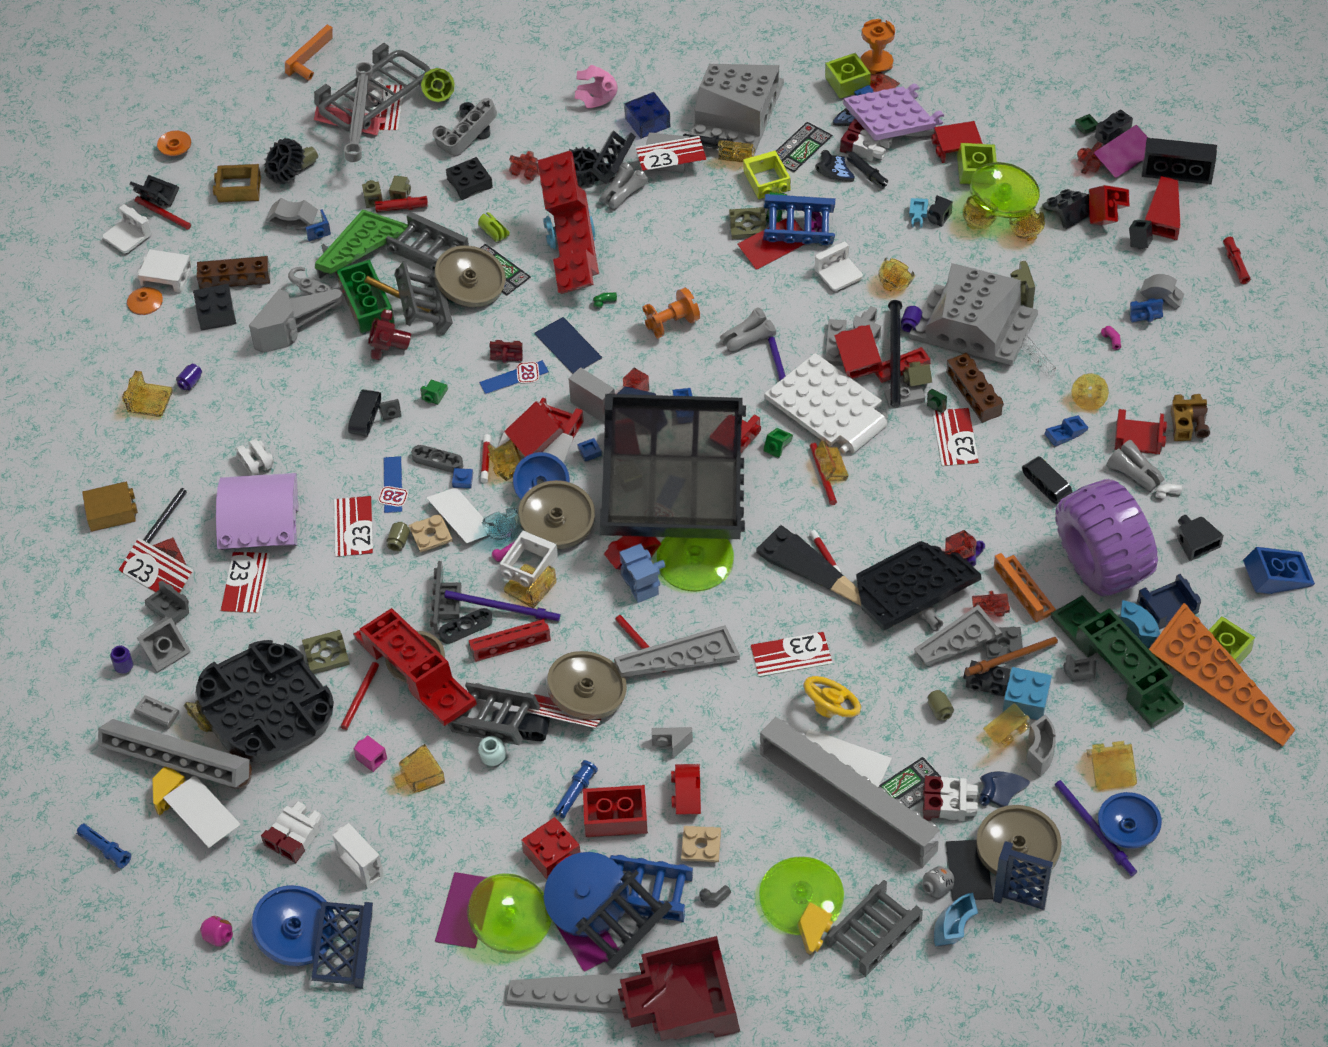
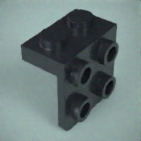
(156, 189)
(1071, 205)

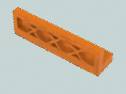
(1020, 589)

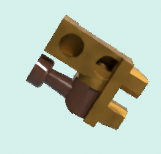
(1188, 411)

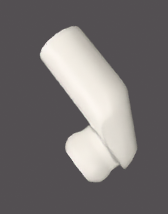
(1168, 488)

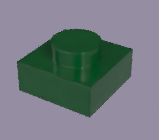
(1086, 124)
(936, 400)

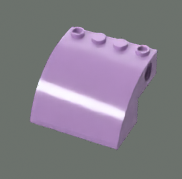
(256, 511)

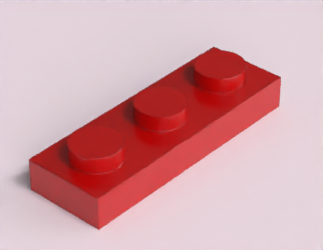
(912, 356)

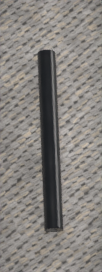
(165, 515)

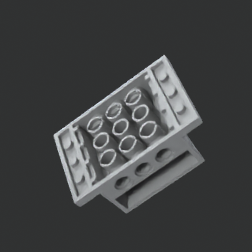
(736, 101)
(976, 315)

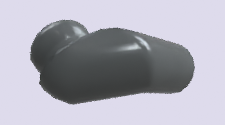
(714, 898)

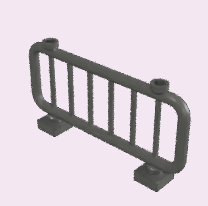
(380, 58)

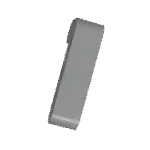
(467, 129)

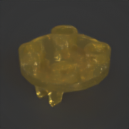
(1099, 391)

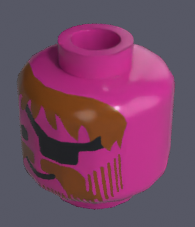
(216, 931)

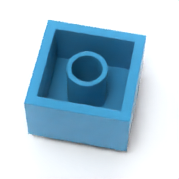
(1028, 691)

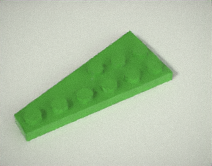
(359, 238)

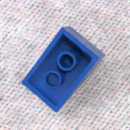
(1277, 570)

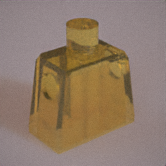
(419, 771)

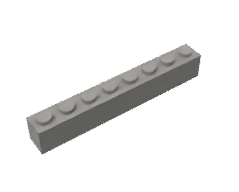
(173, 753)

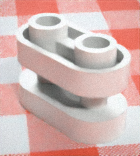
(258, 450)

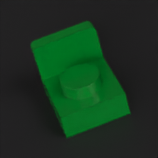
(433, 392)
(776, 441)

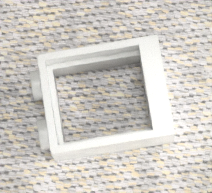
(535, 545)
(358, 855)

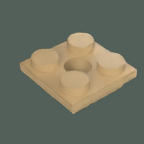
(430, 525)
(708, 835)

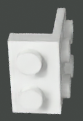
(129, 231)
(836, 267)

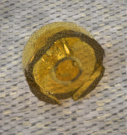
(976, 216)
(1028, 226)
(895, 275)

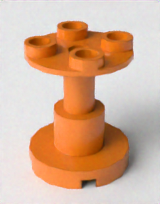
(877, 35)
(681, 308)

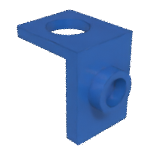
(318, 230)

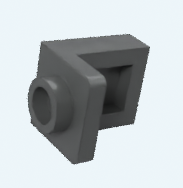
(1080, 669)

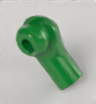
(603, 297)

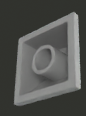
(163, 643)

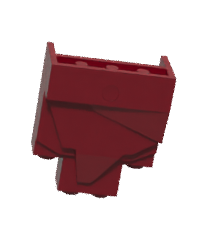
(681, 992)

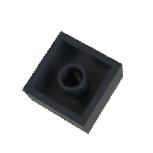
(214, 307)

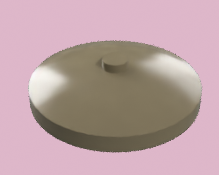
(469, 276)
(557, 513)
(586, 685)
(1023, 826)

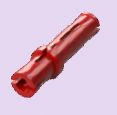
(397, 204)
(1234, 255)

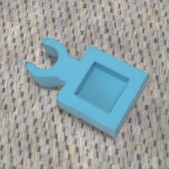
(917, 210)

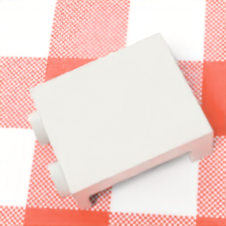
(165, 269)

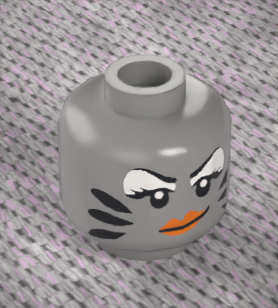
(938, 880)

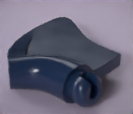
(1001, 787)

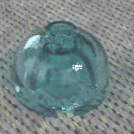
(502, 525)

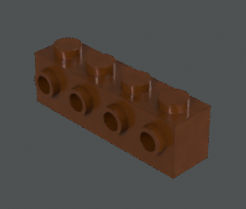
(233, 272)
(974, 387)

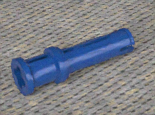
(579, 782)
(109, 849)

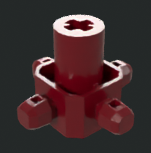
(385, 335)

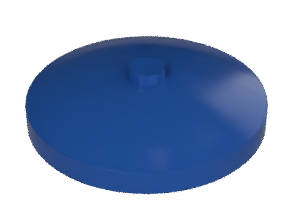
(578, 889)
(288, 924)

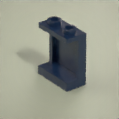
(1167, 600)

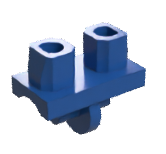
(1146, 310)

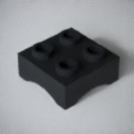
(469, 177)

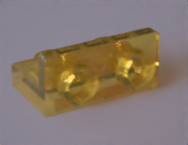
(831, 462)

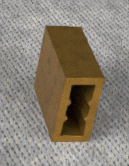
(109, 506)

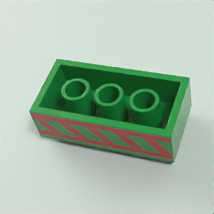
(363, 299)

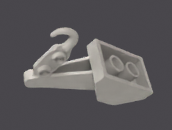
(278, 320)

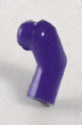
(979, 549)

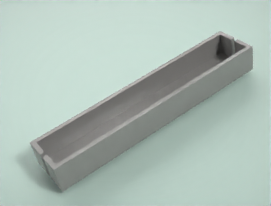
(849, 792)

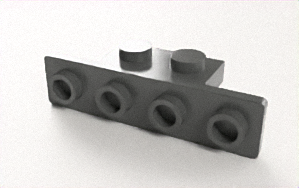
(443, 607)

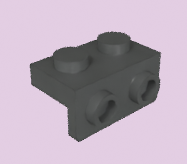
(168, 602)

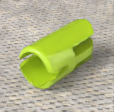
(493, 227)

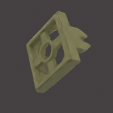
(746, 212)
(1027, 284)
(317, 667)

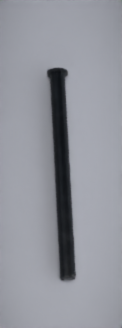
(895, 389)

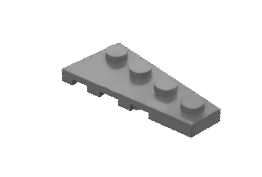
(961, 635)

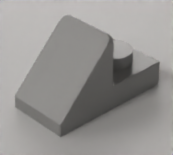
(677, 737)

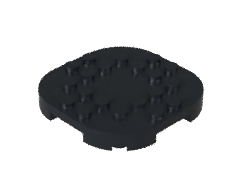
(263, 702)

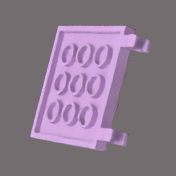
(891, 112)

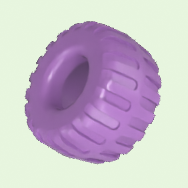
(1106, 537)

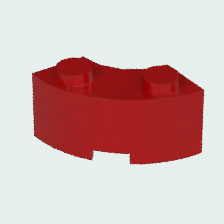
(625, 542)
(686, 788)

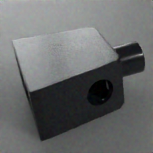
(1198, 537)

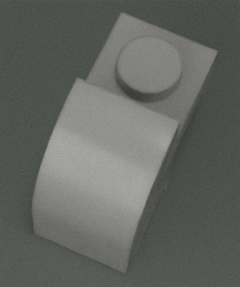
(1164, 287)
(867, 318)

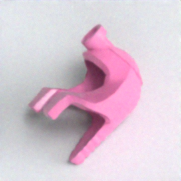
(603, 88)

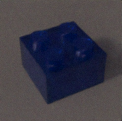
(647, 115)

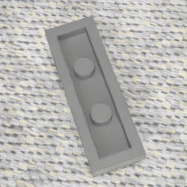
(832, 353)

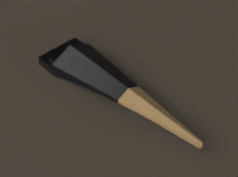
(797, 556)

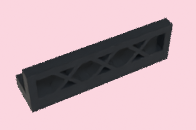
(614, 160)

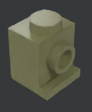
(399, 188)
(370, 190)

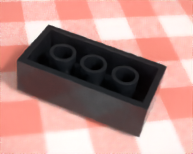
(1179, 160)

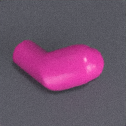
(1114, 335)
(498, 554)

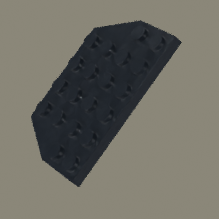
(912, 582)

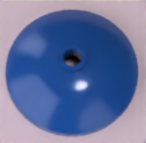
(538, 467)
(1132, 811)

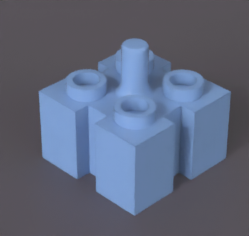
(640, 572)

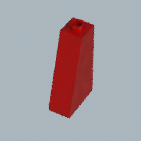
(1165, 209)

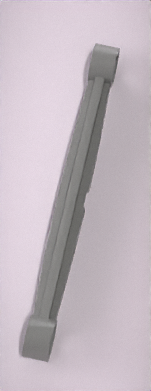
(358, 112)

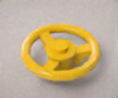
(828, 700)

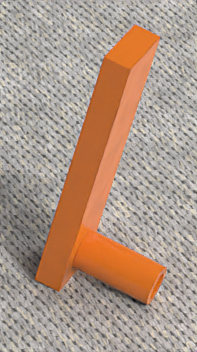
(296, 61)

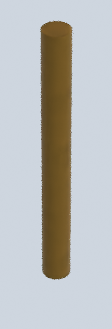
(394, 292)

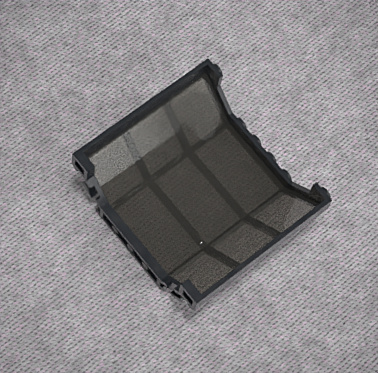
(672, 467)

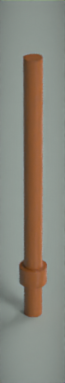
(984, 666)

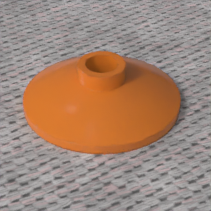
(174, 143)
(144, 300)

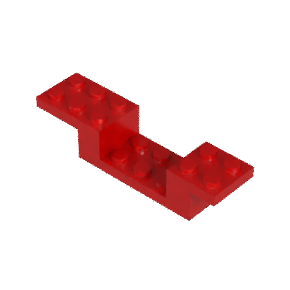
(572, 222)
(421, 664)

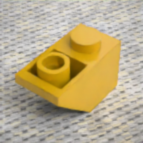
(163, 783)
(812, 925)

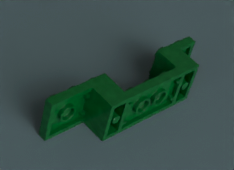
(1137, 666)

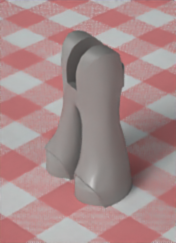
(623, 185)
(752, 329)
(1134, 464)

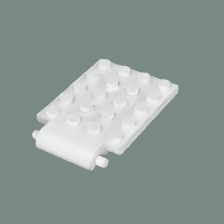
(829, 404)

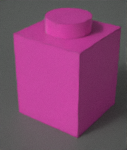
(370, 753)

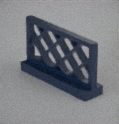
(1007, 875)
(361, 943)

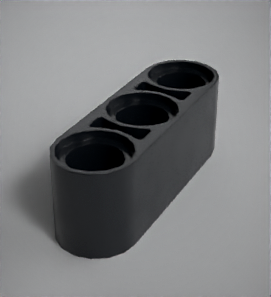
(364, 412)
(1046, 479)
(532, 726)

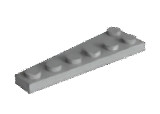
(690, 651)
(571, 992)

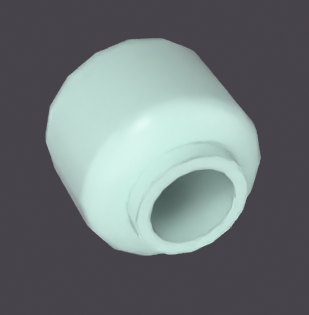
(492, 750)

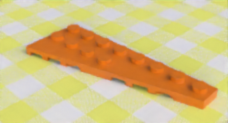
(1202, 660)

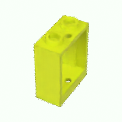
(769, 161)

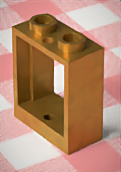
(237, 193)

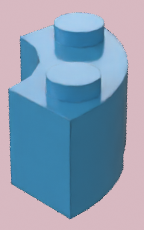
(1139, 622)
(952, 920)

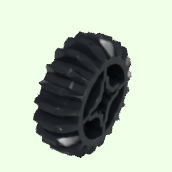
(284, 161)
(583, 163)

